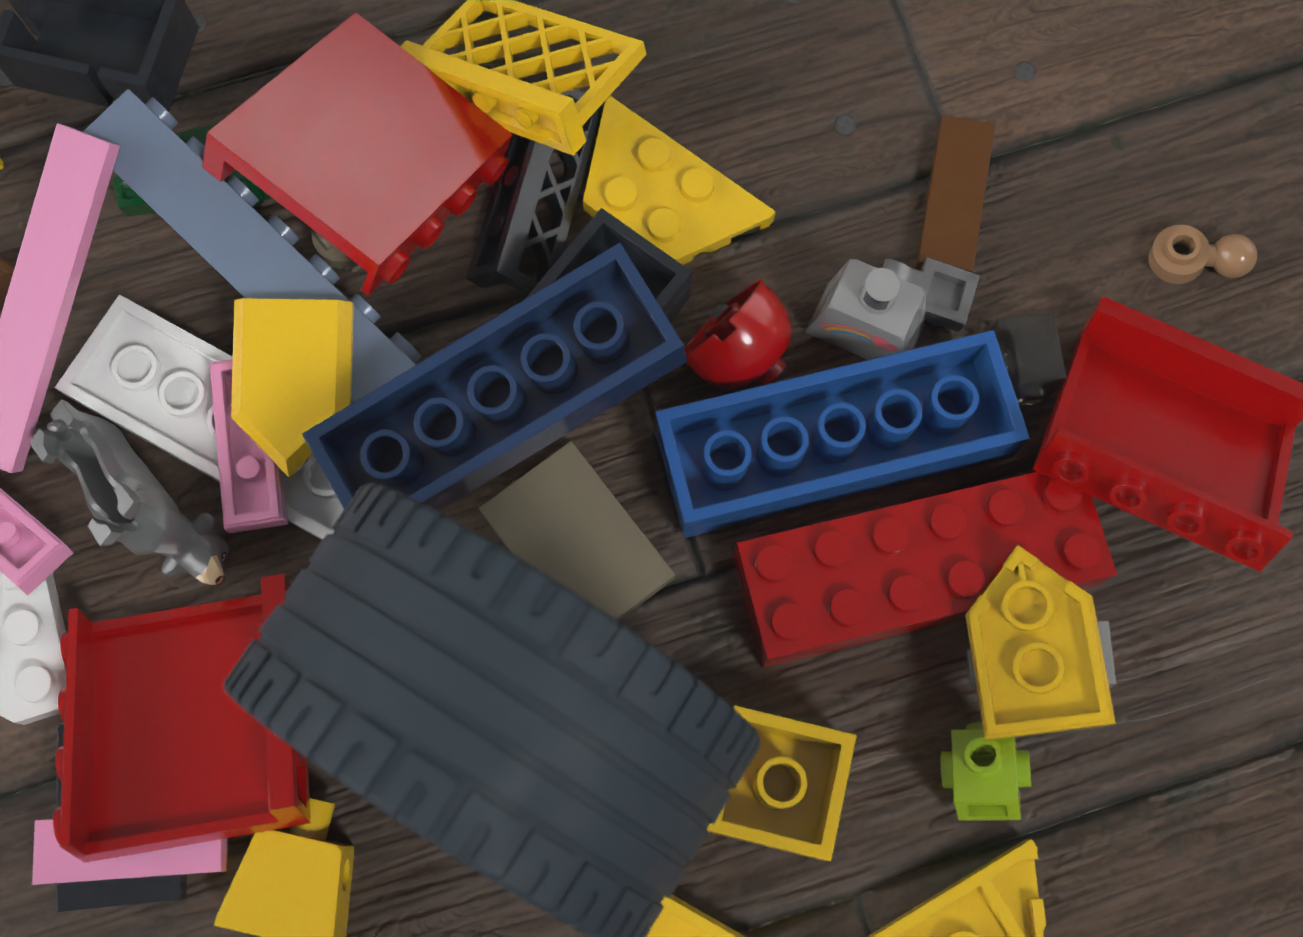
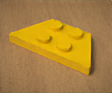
(665, 189)
(988, 902)

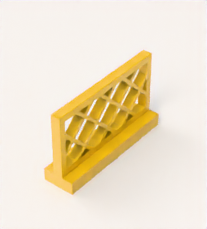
(523, 108)

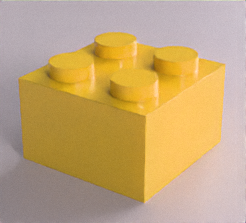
(791, 787)

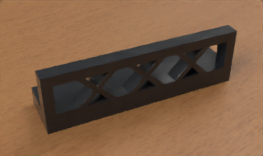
(513, 206)

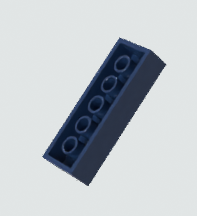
(503, 388)

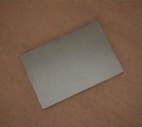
(578, 534)

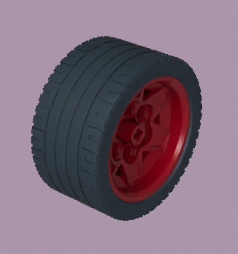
(495, 714)

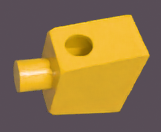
(292, 882)

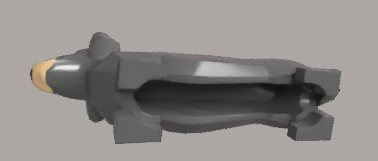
(128, 498)

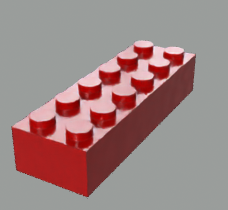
(910, 564)

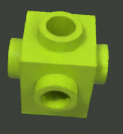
(985, 775)

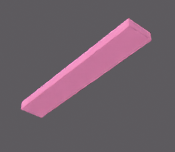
(48, 280)

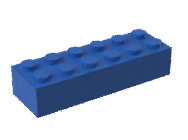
(839, 433)

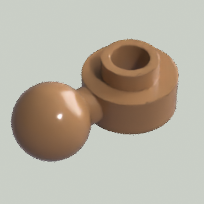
(1229, 256)

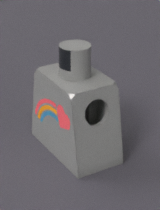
(869, 311)

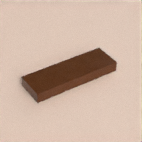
(956, 192)

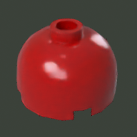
(742, 341)

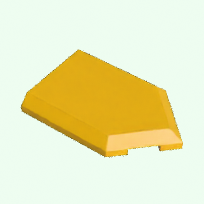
(290, 371)
(1037, 653)

